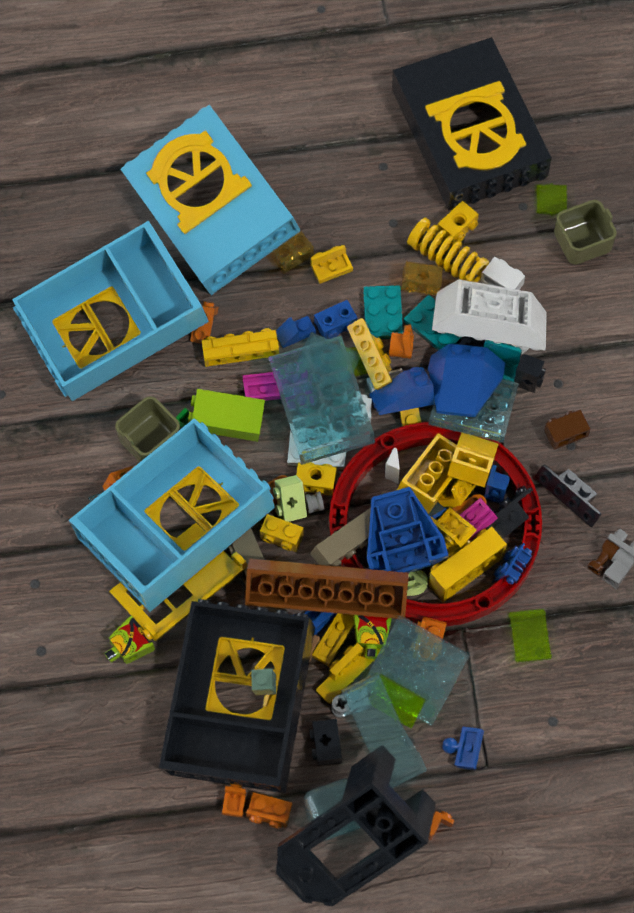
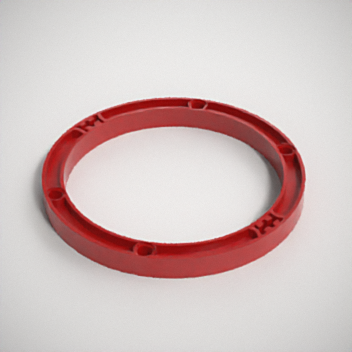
(507, 464)

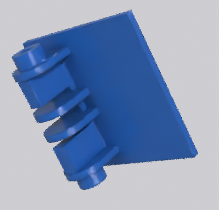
(513, 564)

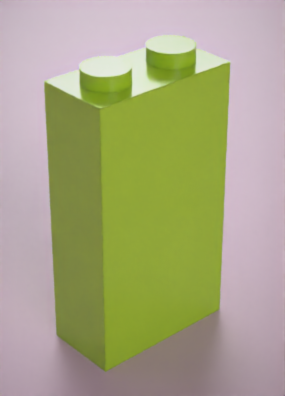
(228, 414)

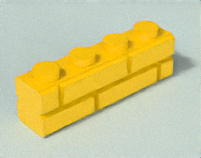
(240, 347)

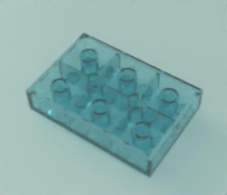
(321, 400)

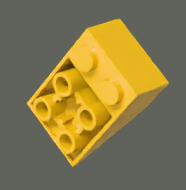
(472, 459)

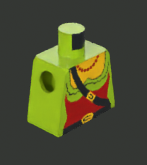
(371, 633)
(129, 642)

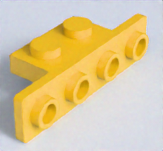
(371, 353)
(344, 672)

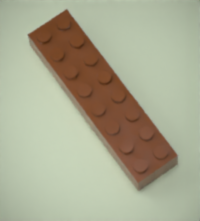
(326, 588)

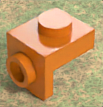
(234, 801)
(440, 817)

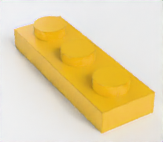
(334, 638)

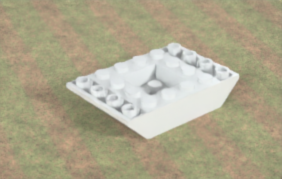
(490, 314)

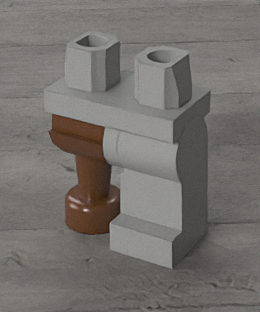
(617, 552)

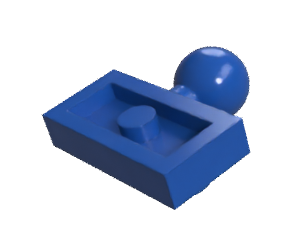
(467, 748)

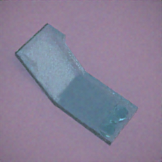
(381, 726)

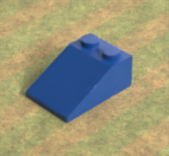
(405, 392)

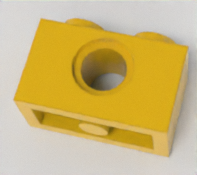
(460, 214)
(324, 484)

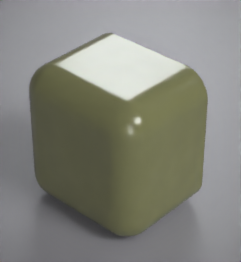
(585, 231)
(146, 427)

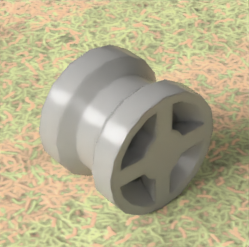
(314, 502)

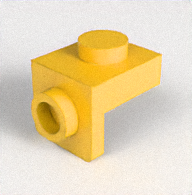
(410, 416)

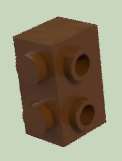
(566, 429)

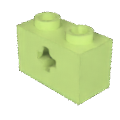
(290, 498)

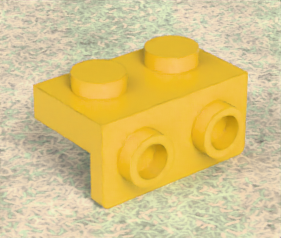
(331, 264)
(456, 493)
(454, 527)

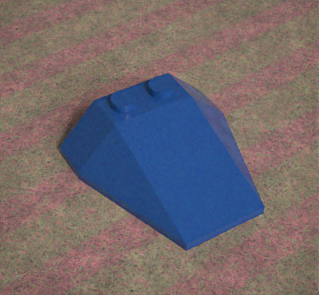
(464, 378)
(402, 534)

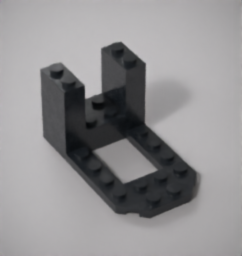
(387, 819)

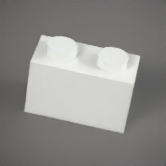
(502, 275)

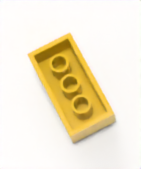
(429, 473)
(467, 564)

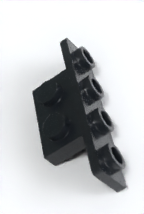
(571, 492)
(510, 513)

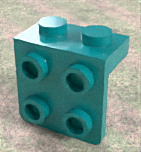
(509, 354)

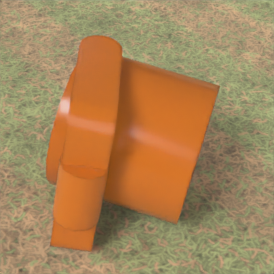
(402, 343)

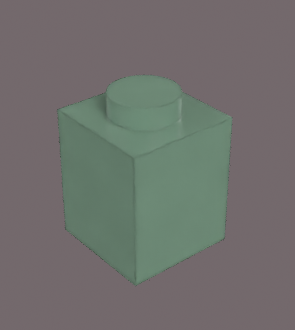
(263, 681)

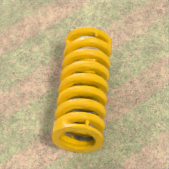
(421, 228)

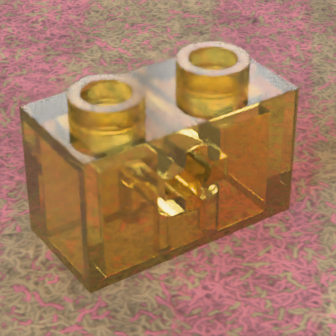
(421, 278)

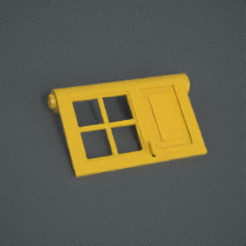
(201, 586)

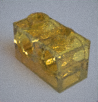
(294, 255)

